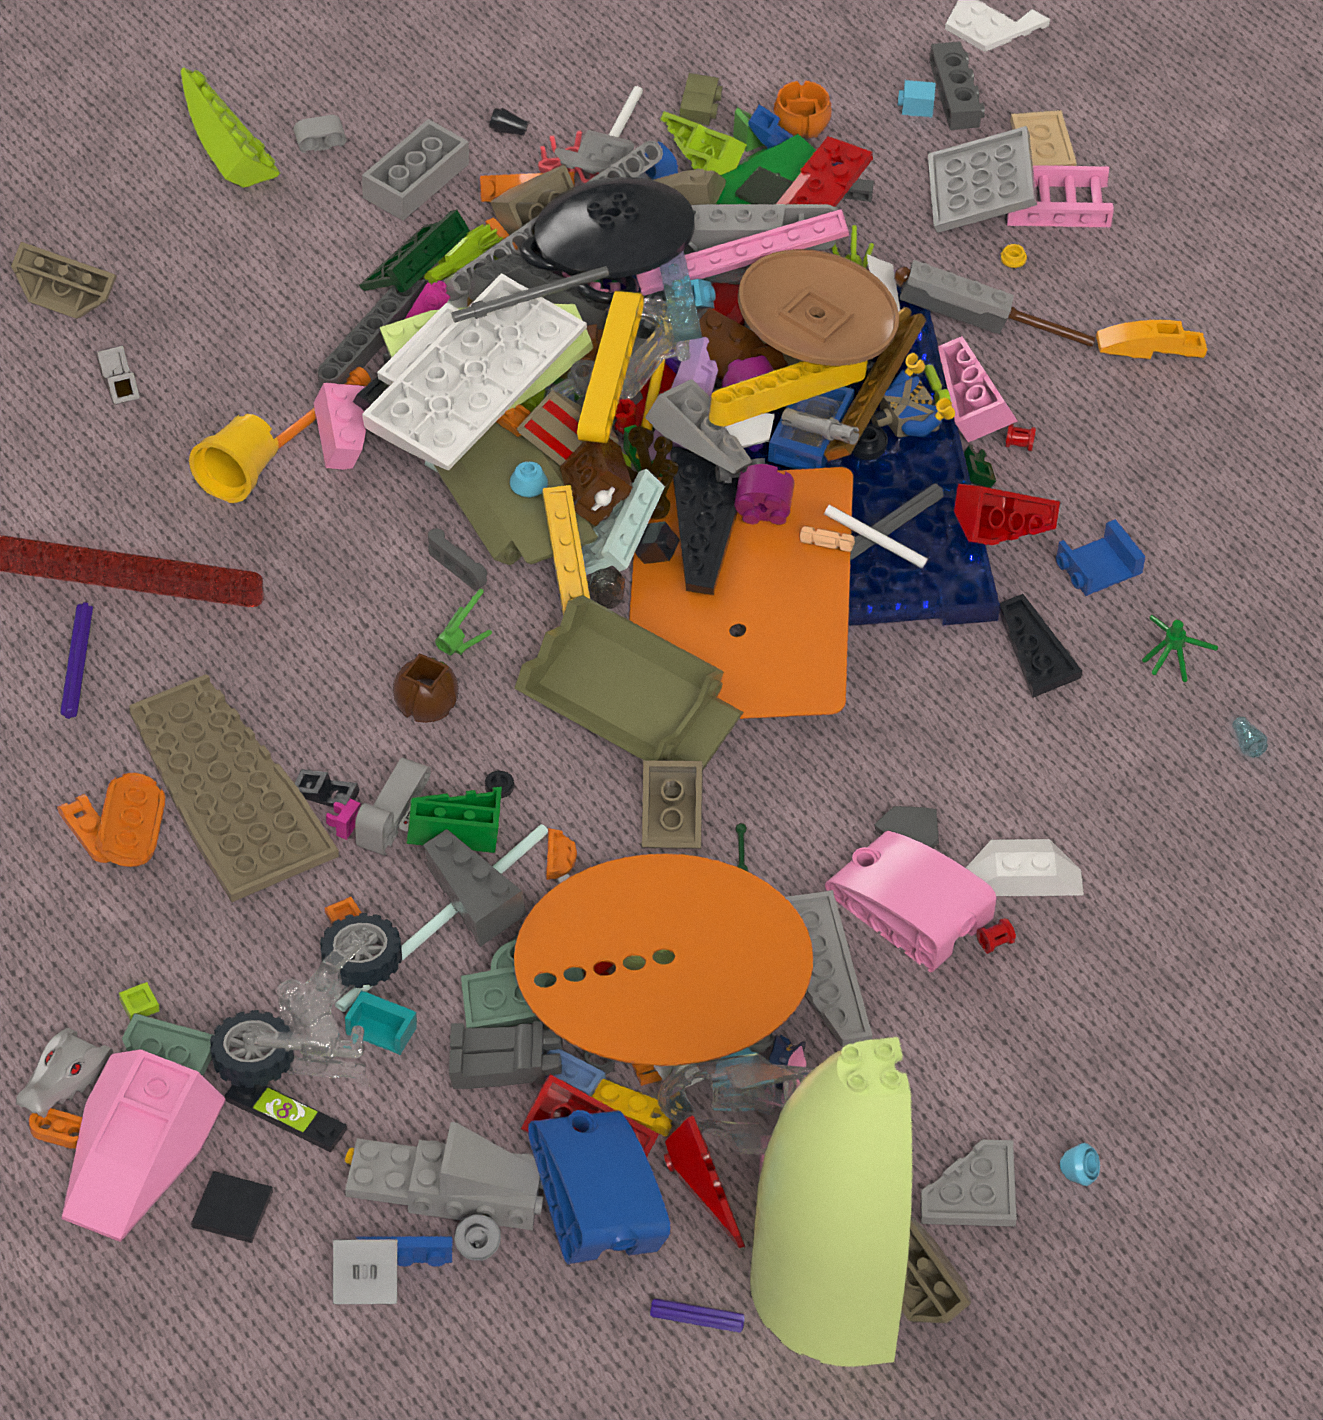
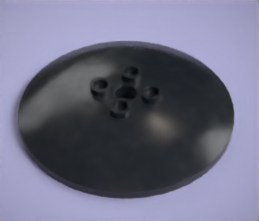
(648, 230)

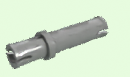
(830, 429)

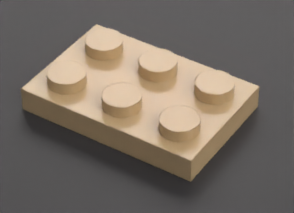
(1047, 137)

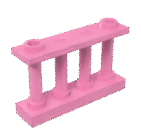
(1070, 212)

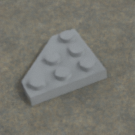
(974, 1189)

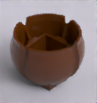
(420, 700)

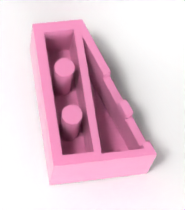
(340, 424)

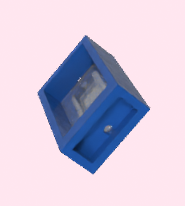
(806, 449)

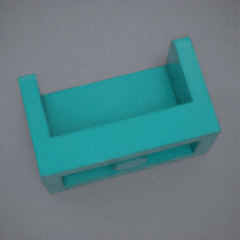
(383, 1022)

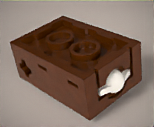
(597, 479)

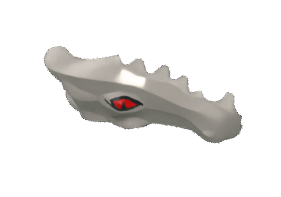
(63, 1068)

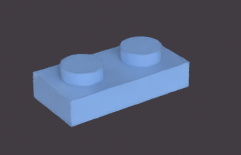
(578, 1073)

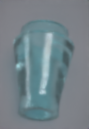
(1250, 738)

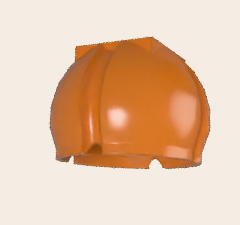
(803, 108)

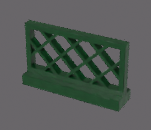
(418, 254)

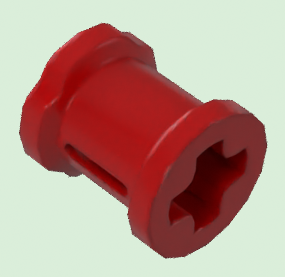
(626, 415)
(1020, 437)
(996, 935)

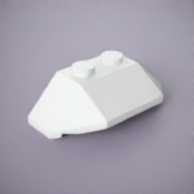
(1027, 868)

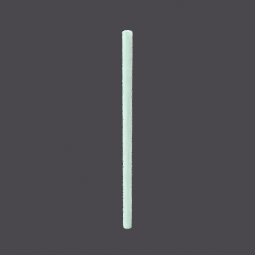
(449, 911)

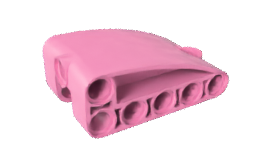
(913, 896)

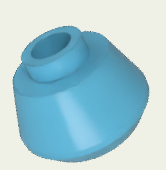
(528, 480)
(1081, 1164)

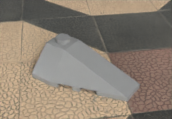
(684, 418)

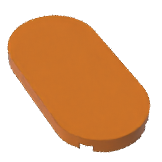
(130, 820)

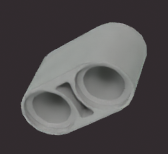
(319, 133)

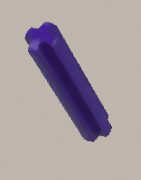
(697, 1315)

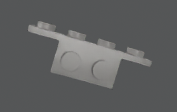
(597, 153)

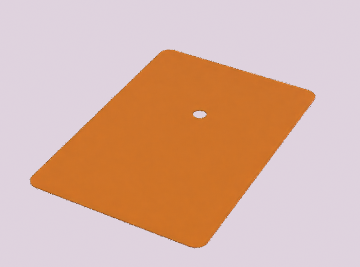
(779, 589)

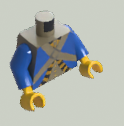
(908, 405)

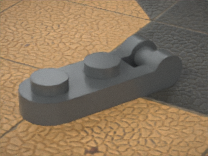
(456, 560)

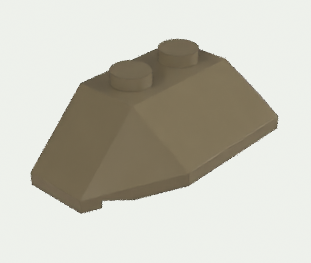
(60, 281)
(932, 1284)

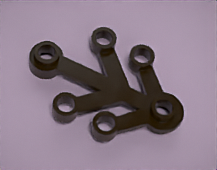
(641, 439)

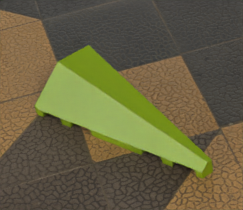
(704, 146)

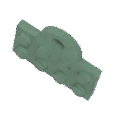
(494, 995)

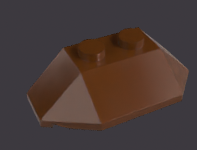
(726, 339)

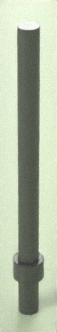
(480, 308)

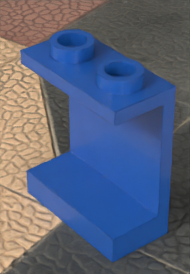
(1102, 561)

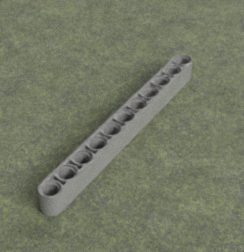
(635, 160)

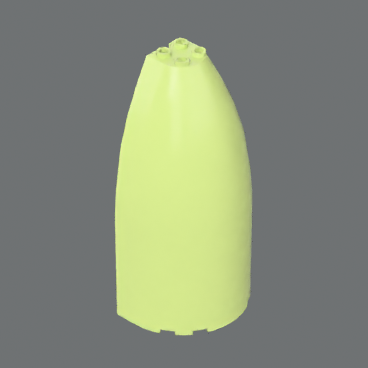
(838, 1210)

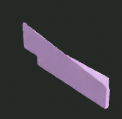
(700, 370)

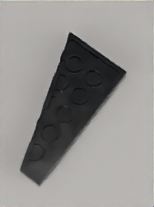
(704, 519)

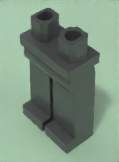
(502, 1055)

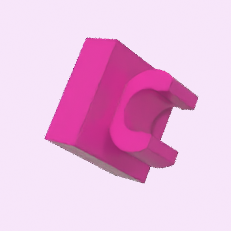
(345, 820)

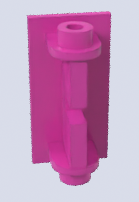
(431, 298)

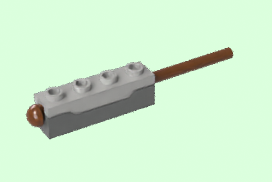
(970, 301)

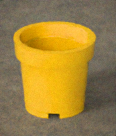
(233, 458)

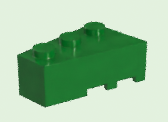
(468, 817)

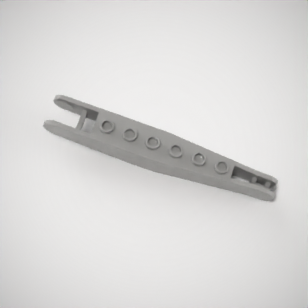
(729, 222)

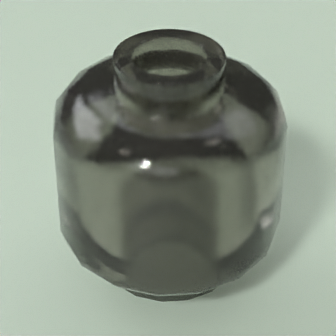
(607, 587)

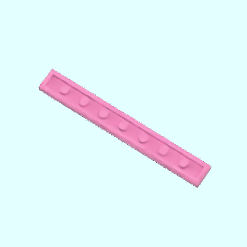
(752, 248)

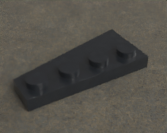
(1037, 649)

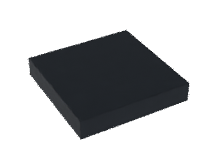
(232, 1207)

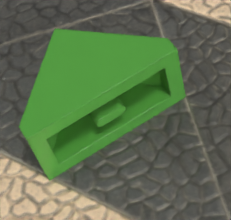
(743, 132)

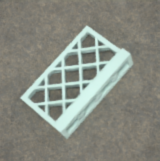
(624, 527)

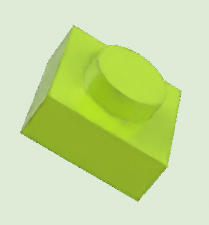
(139, 1001)

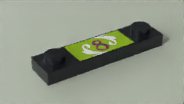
(288, 1114)

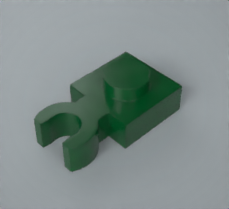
(979, 470)

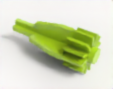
(469, 248)

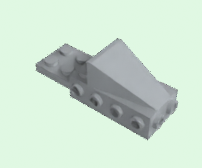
(449, 1178)

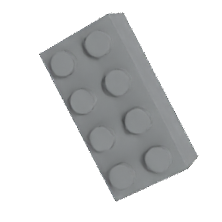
(415, 169)

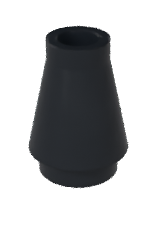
(507, 122)

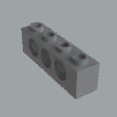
(956, 85)

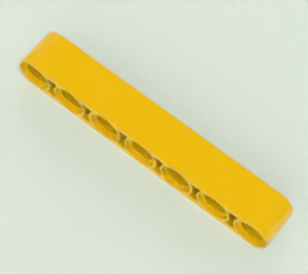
(610, 367)
(779, 390)

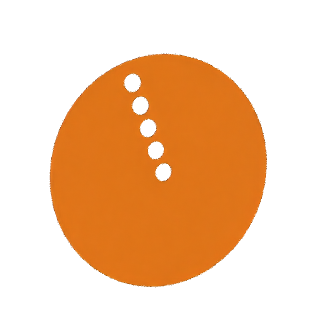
(733, 975)

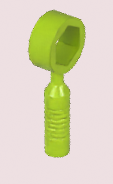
(935, 384)

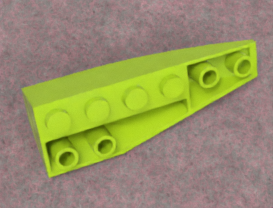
(224, 136)

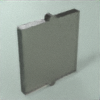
(763, 187)

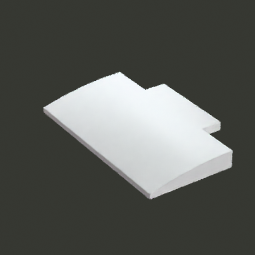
(467, 373)

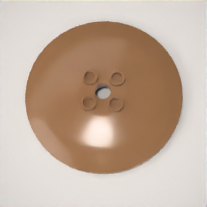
(794, 285)

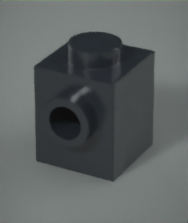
(657, 543)

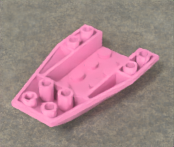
(136, 1139)

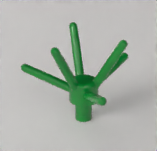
(1174, 640)

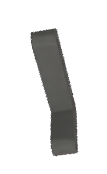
(530, 276)

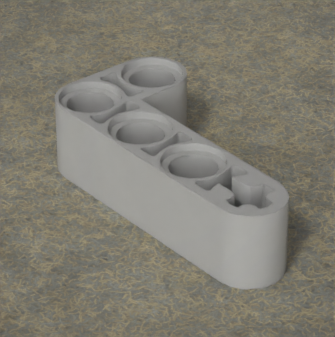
(378, 824)

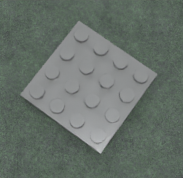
(982, 179)

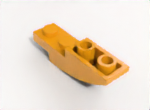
(1144, 337)

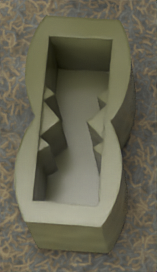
(700, 98)

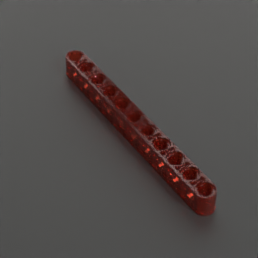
(131, 572)

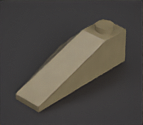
(696, 185)

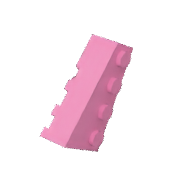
(972, 393)

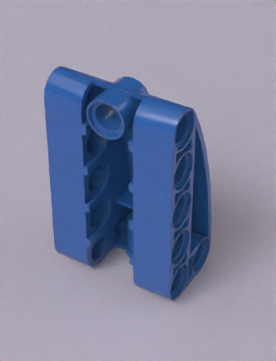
(598, 1185)

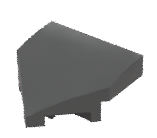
(913, 822)

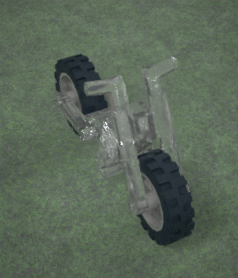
(311, 1020)

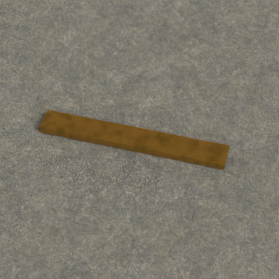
(877, 384)

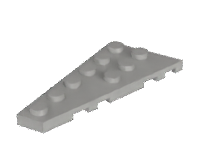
(833, 980)

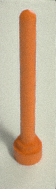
(357, 377)

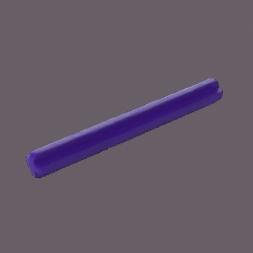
(76, 660)

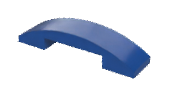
(765, 127)

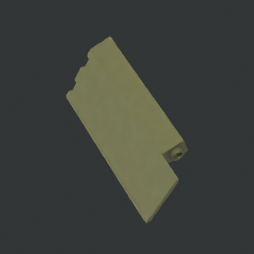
(502, 518)
(629, 686)

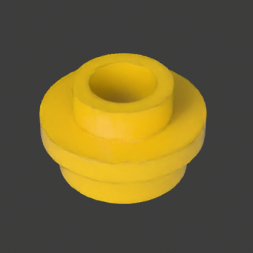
(1013, 256)

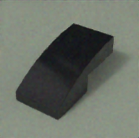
(318, 788)

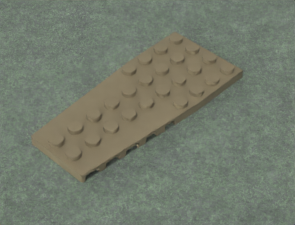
(229, 790)

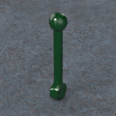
(741, 829)

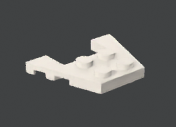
(987, 27)

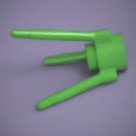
(452, 637)

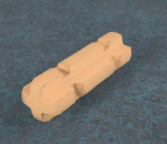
(827, 538)

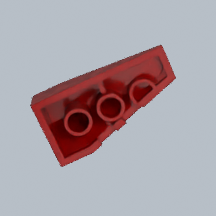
(1001, 515)
(560, 1100)
(696, 1170)

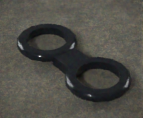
(584, 289)

